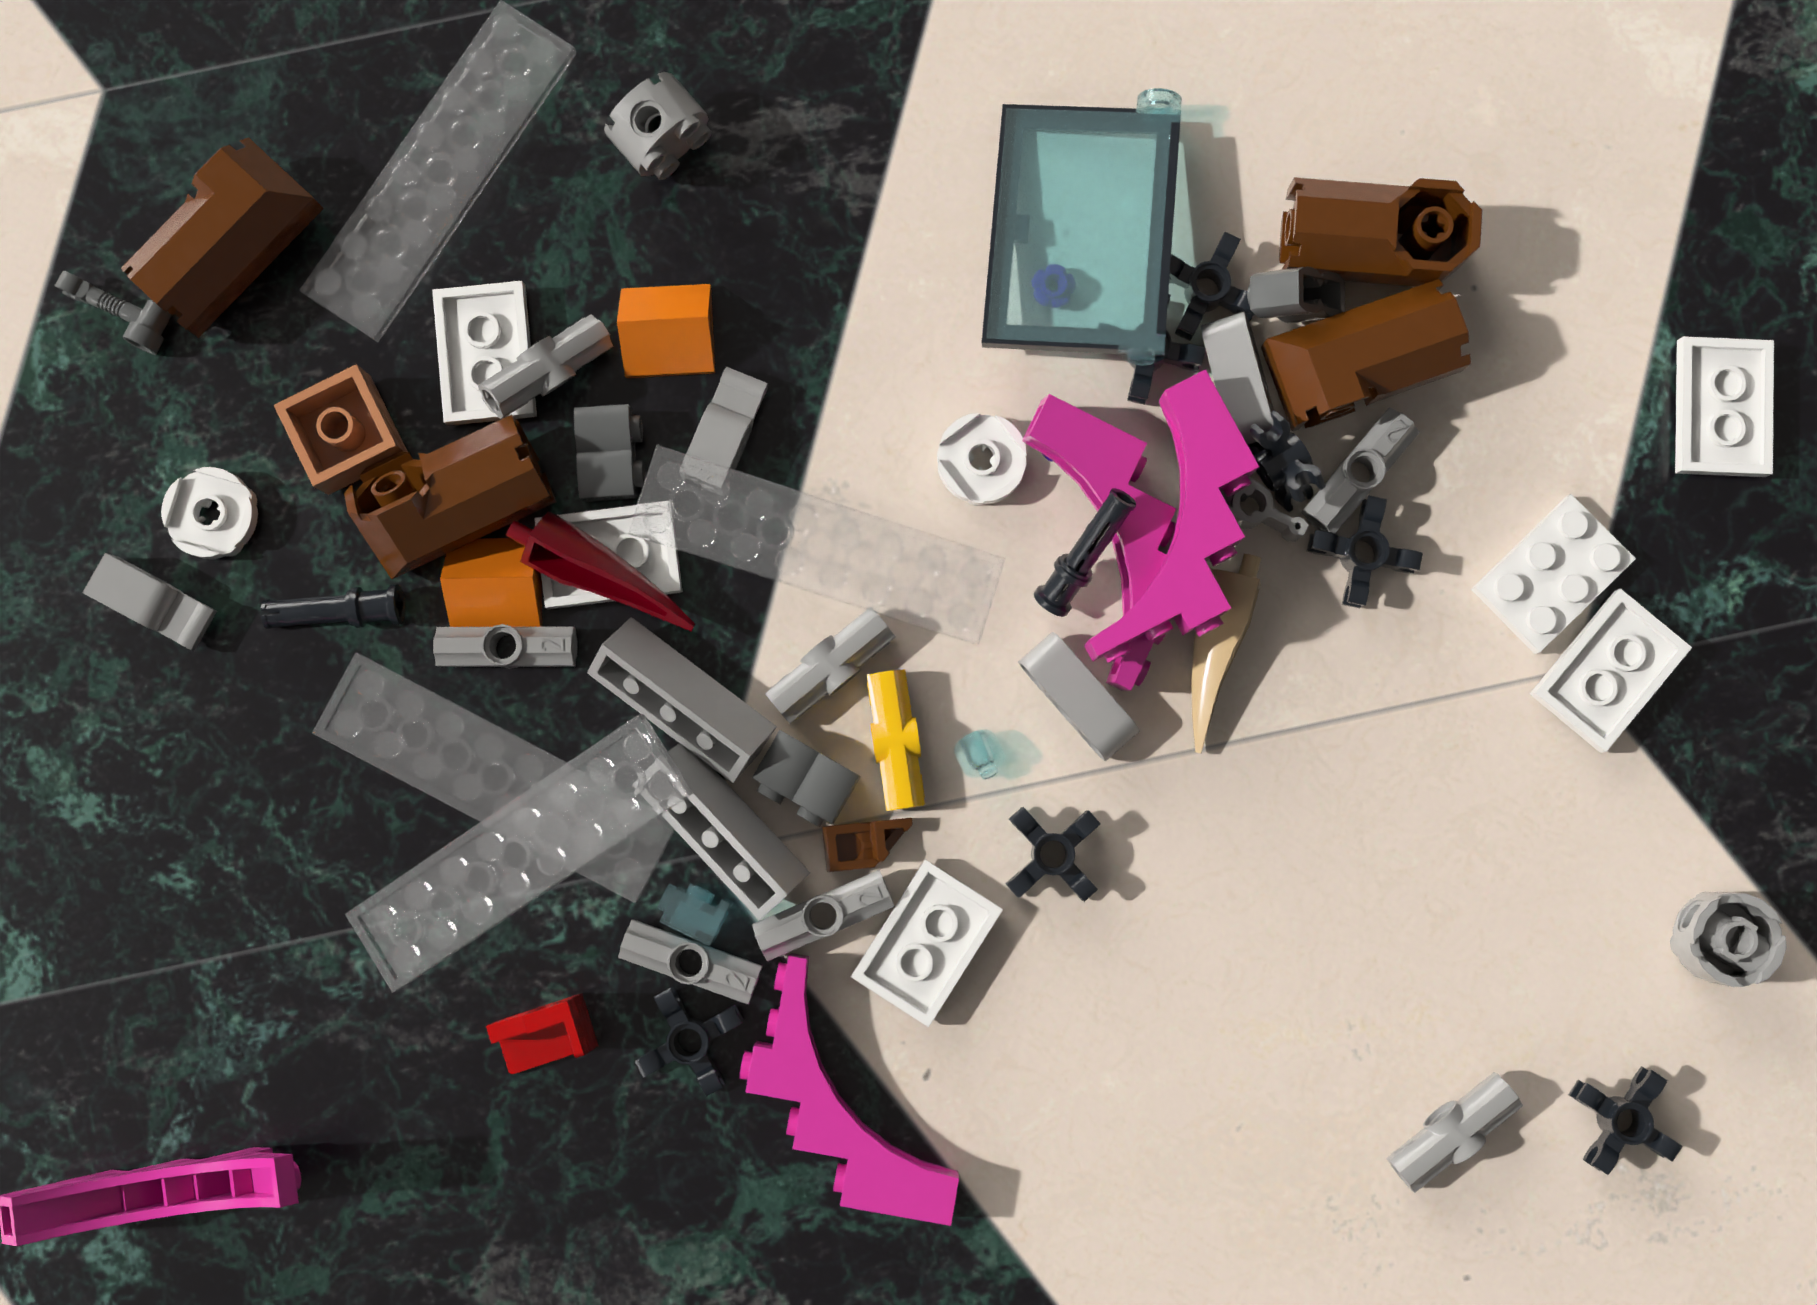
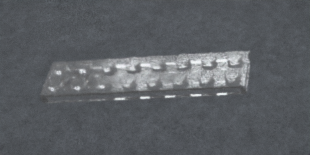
(438, 171)
(816, 545)
(463, 760)
(519, 852)

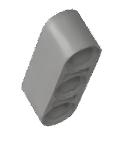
(1238, 372)
(1079, 696)

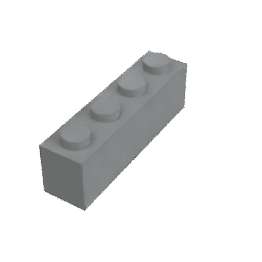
(681, 699)
(732, 837)

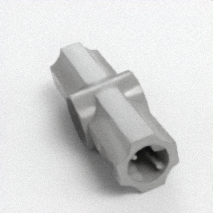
(545, 366)
(1378, 453)
(478, 646)
(830, 665)
(795, 928)
(661, 952)
(1454, 1132)

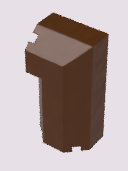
(1379, 230)
(222, 237)
(1367, 354)
(448, 497)

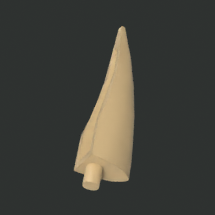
(1217, 649)

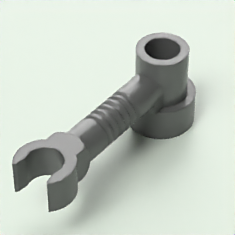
(145, 324)

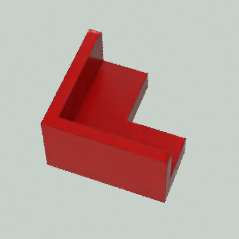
(544, 1034)

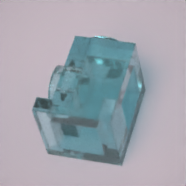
(694, 912)

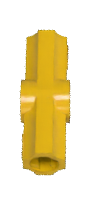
(895, 739)

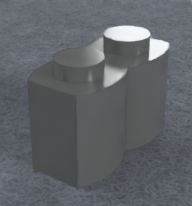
(1296, 294)
(607, 452)
(805, 778)

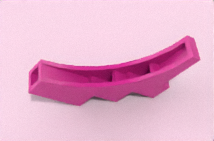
(1100, 460)
(1210, 461)
(877, 1173)
(162, 1190)

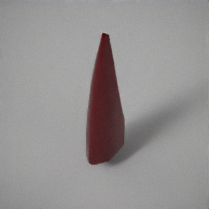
(585, 563)

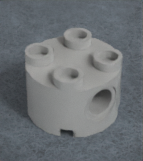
(657, 126)
(1729, 938)

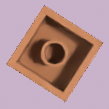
(339, 428)

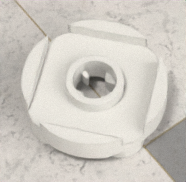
(1007, 464)
(198, 490)

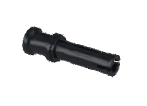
(1074, 569)
(355, 607)

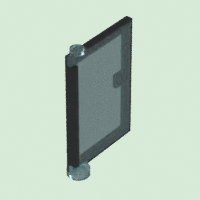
(1084, 228)

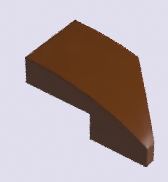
(861, 843)

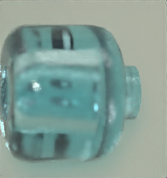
(979, 754)

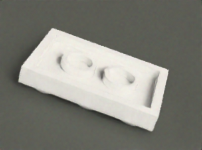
(478, 336)
(1724, 406)
(611, 528)
(1553, 574)
(1610, 670)
(926, 943)

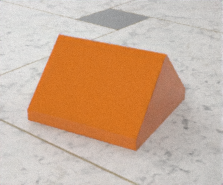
(666, 331)
(490, 585)

